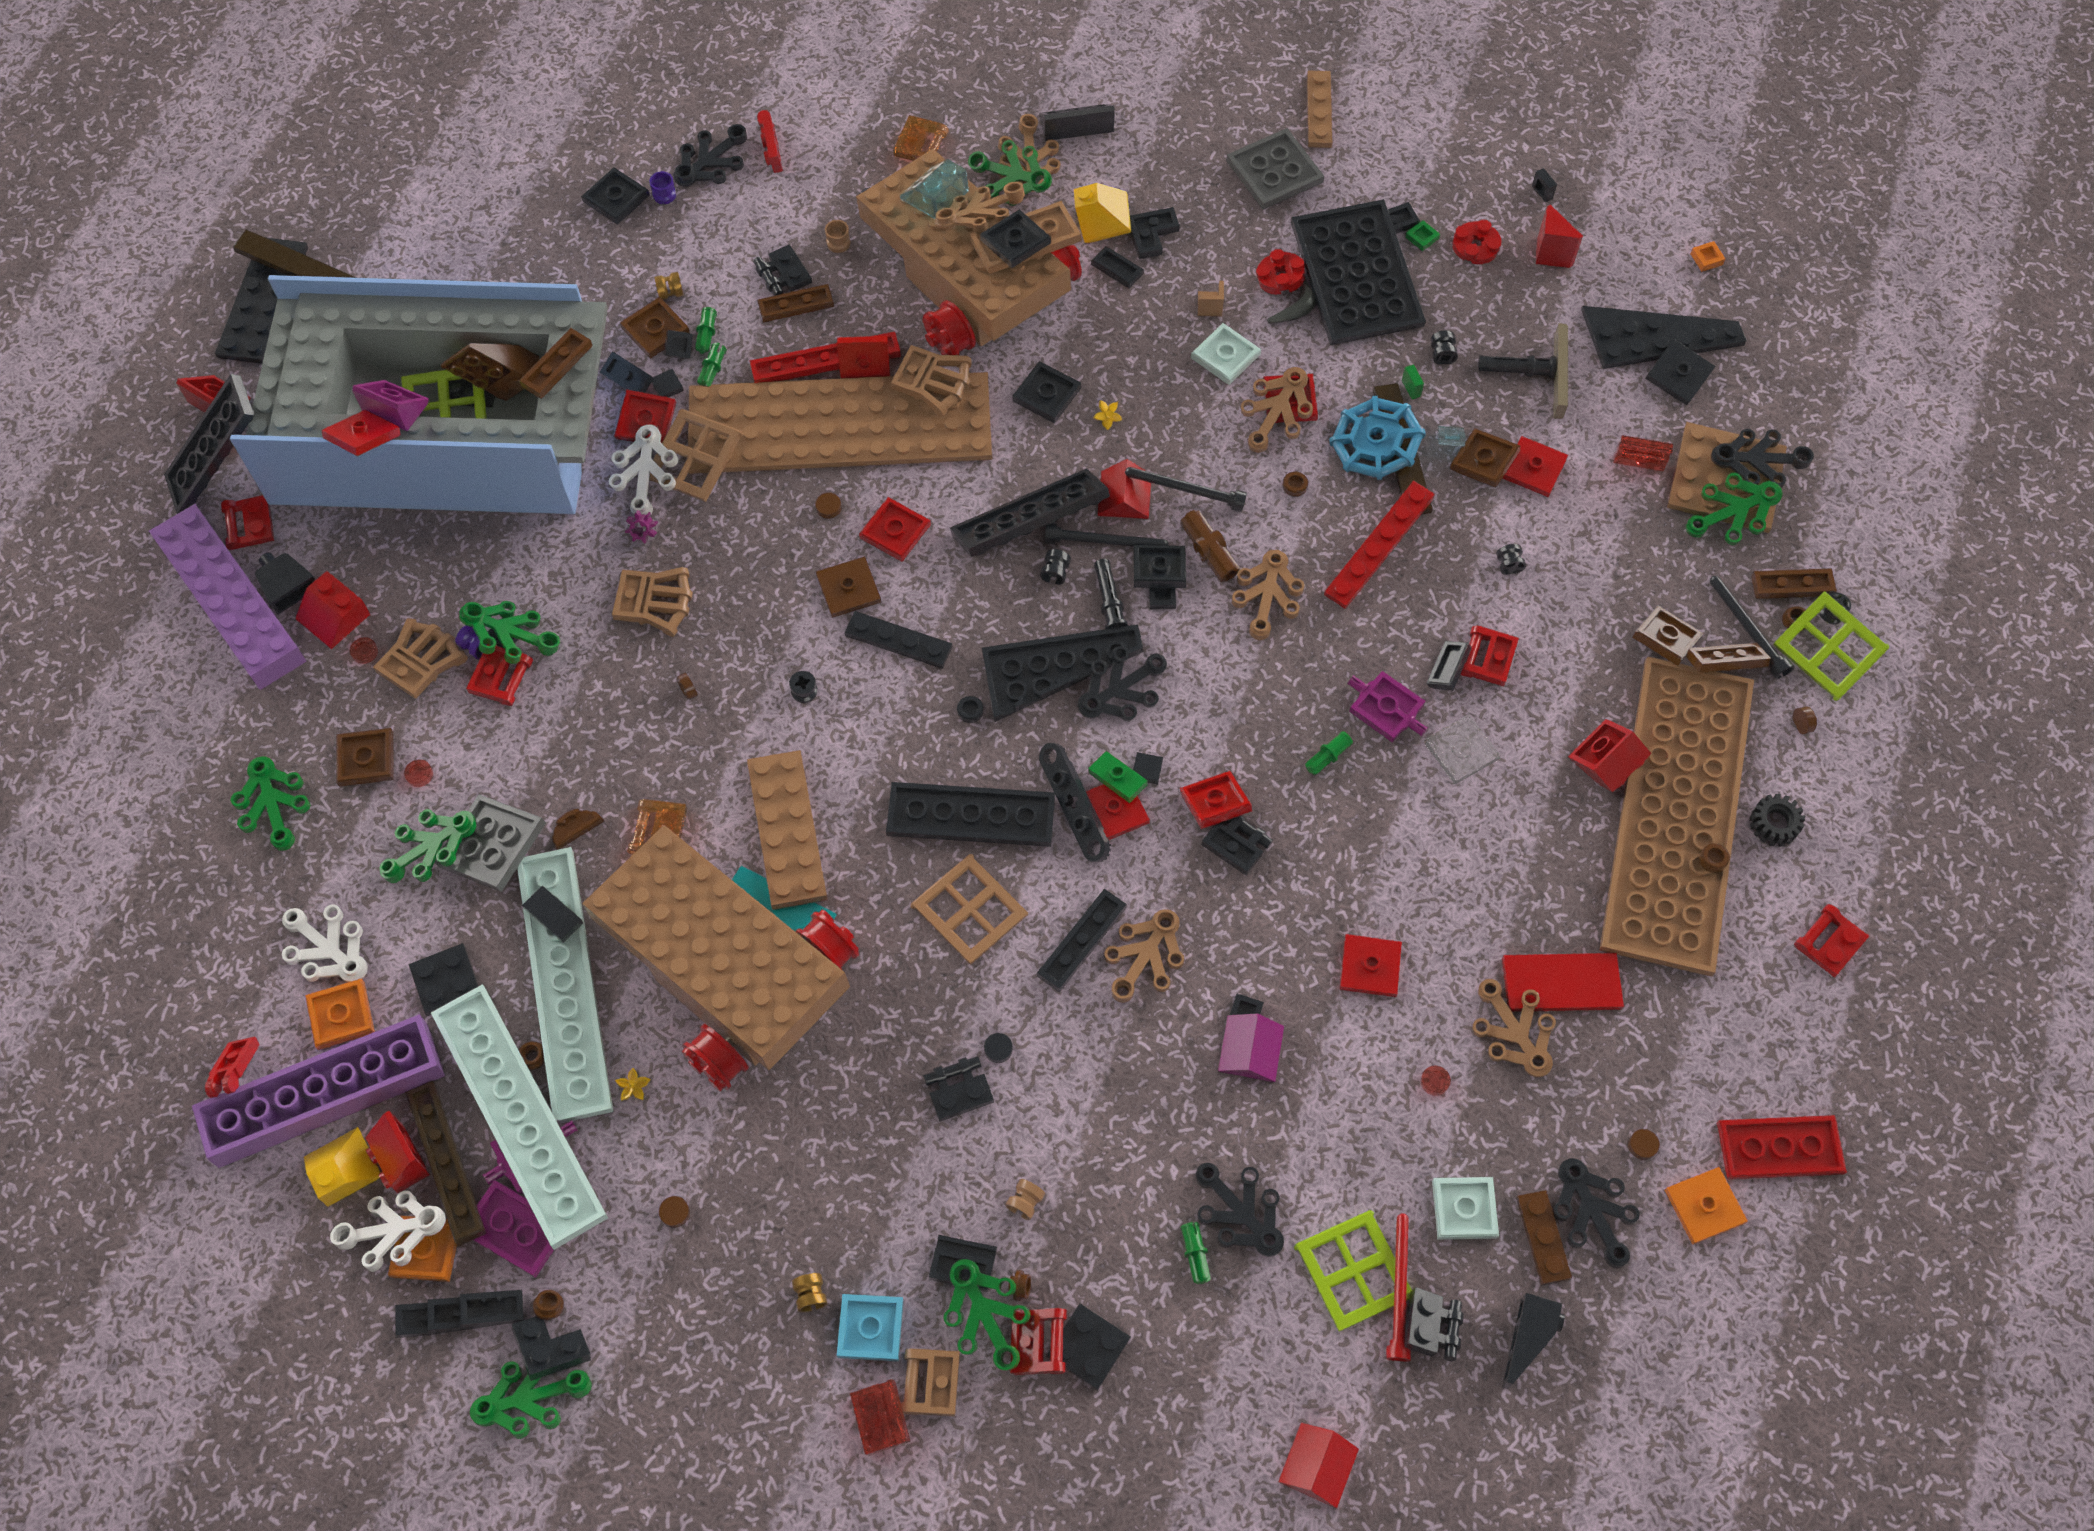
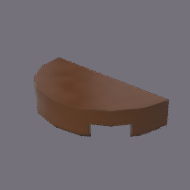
(573, 825)

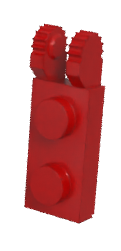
(769, 141)
(230, 1066)

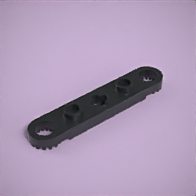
(1083, 817)

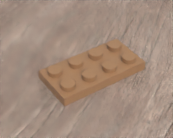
(1052, 219)

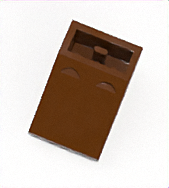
(492, 367)

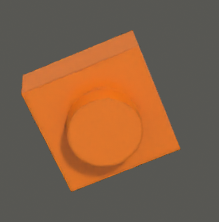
(1707, 256)

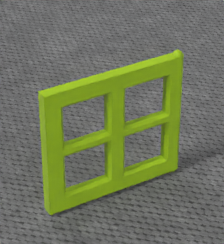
(445, 403)
(1831, 645)
(1353, 1269)

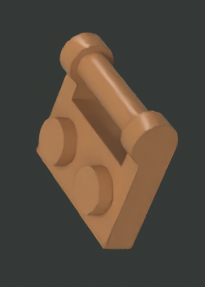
(940, 1382)

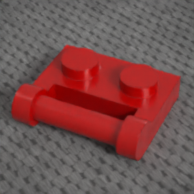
(256, 520)
(1497, 658)
(490, 673)
(1840, 945)
(1029, 1342)

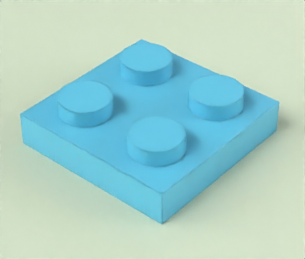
(870, 1327)

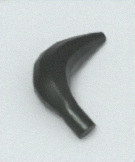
(1300, 308)

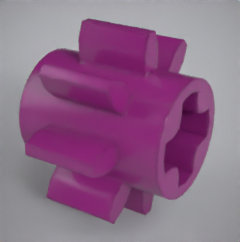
(643, 520)

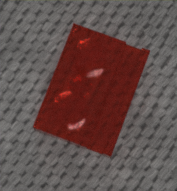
(1643, 453)
(880, 1417)

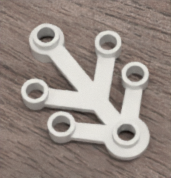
(643, 466)
(327, 948)
(391, 1230)

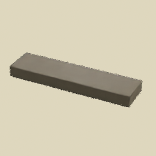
(1560, 399)

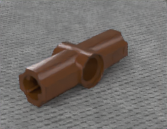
(1210, 545)

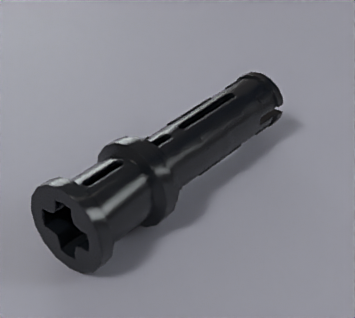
(1529, 366)
(1111, 605)

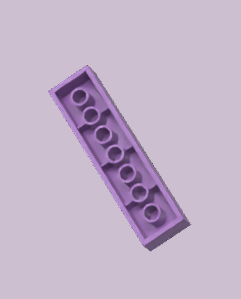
(228, 596)
(317, 1091)

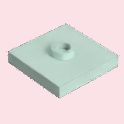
(1225, 353)
(1465, 1208)

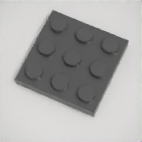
(1275, 168)
(497, 844)

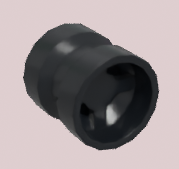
(1444, 347)
(1056, 564)

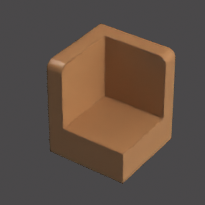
(1211, 302)

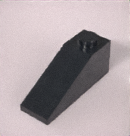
(1534, 1327)

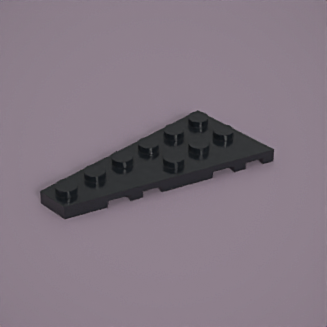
(1640, 336)
(1038, 668)

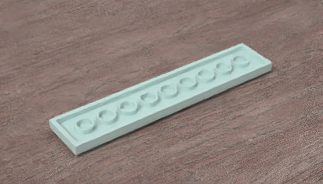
(565, 995)
(519, 1117)

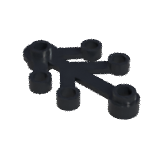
(709, 159)
(1758, 458)
(1119, 687)
(1592, 1208)
(1241, 1212)

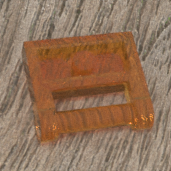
(914, 136)
(667, 814)

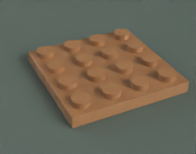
(1696, 469)

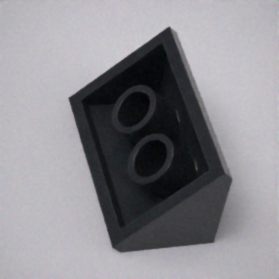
(1077, 122)

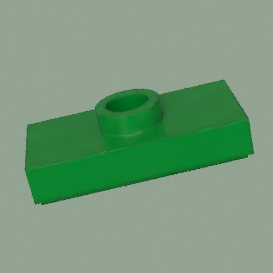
(1117, 776)

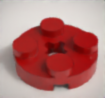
(1481, 231)
(1276, 262)

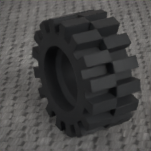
(1784, 807)

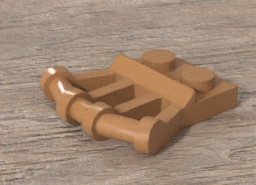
(917, 373)
(636, 595)
(413, 673)

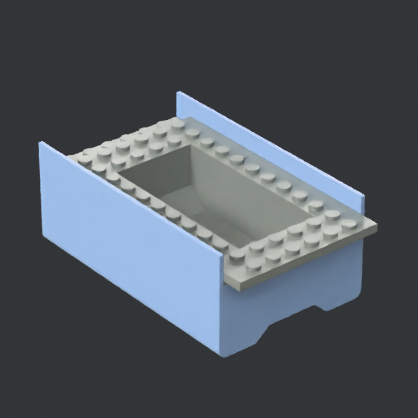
(376, 329)

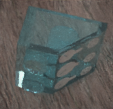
(937, 188)

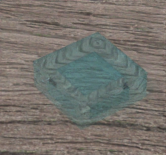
(1451, 436)

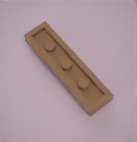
(1319, 109)

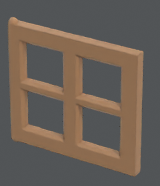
(694, 454)
(969, 909)

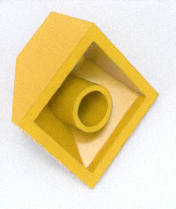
(1102, 212)
(340, 1167)

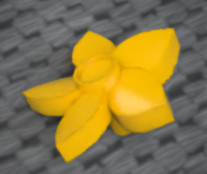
(1107, 414)
(632, 1085)

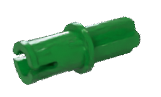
(705, 330)
(711, 365)
(1328, 753)
(1195, 1252)

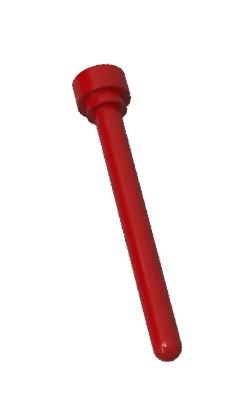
(1396, 1350)

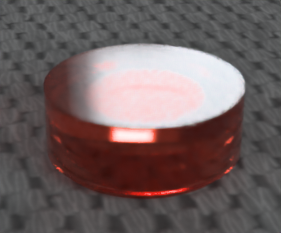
(363, 650)
(418, 773)
(1435, 1080)

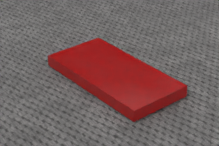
(1564, 981)
(1781, 1147)

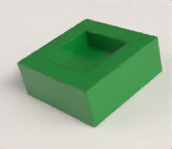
(1422, 235)
(1412, 382)

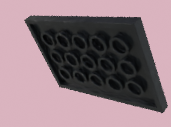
(1357, 272)

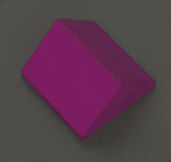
(390, 402)
(1251, 1047)

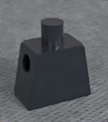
(282, 580)

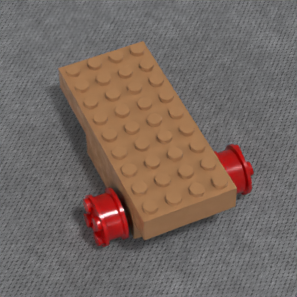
(950, 272)
(722, 955)

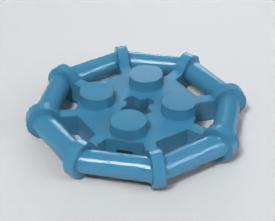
(1377, 450)

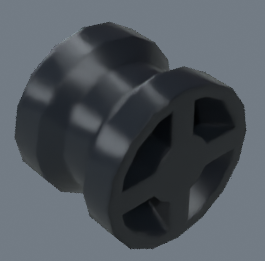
(1511, 559)
(1830, 618)
(804, 693)

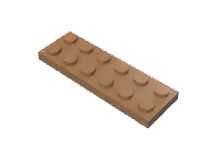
(786, 830)

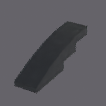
(458, 1313)

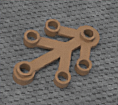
(1028, 126)
(979, 207)
(1278, 405)
(1268, 590)
(1146, 951)
(1517, 1031)

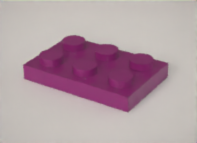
(513, 1229)

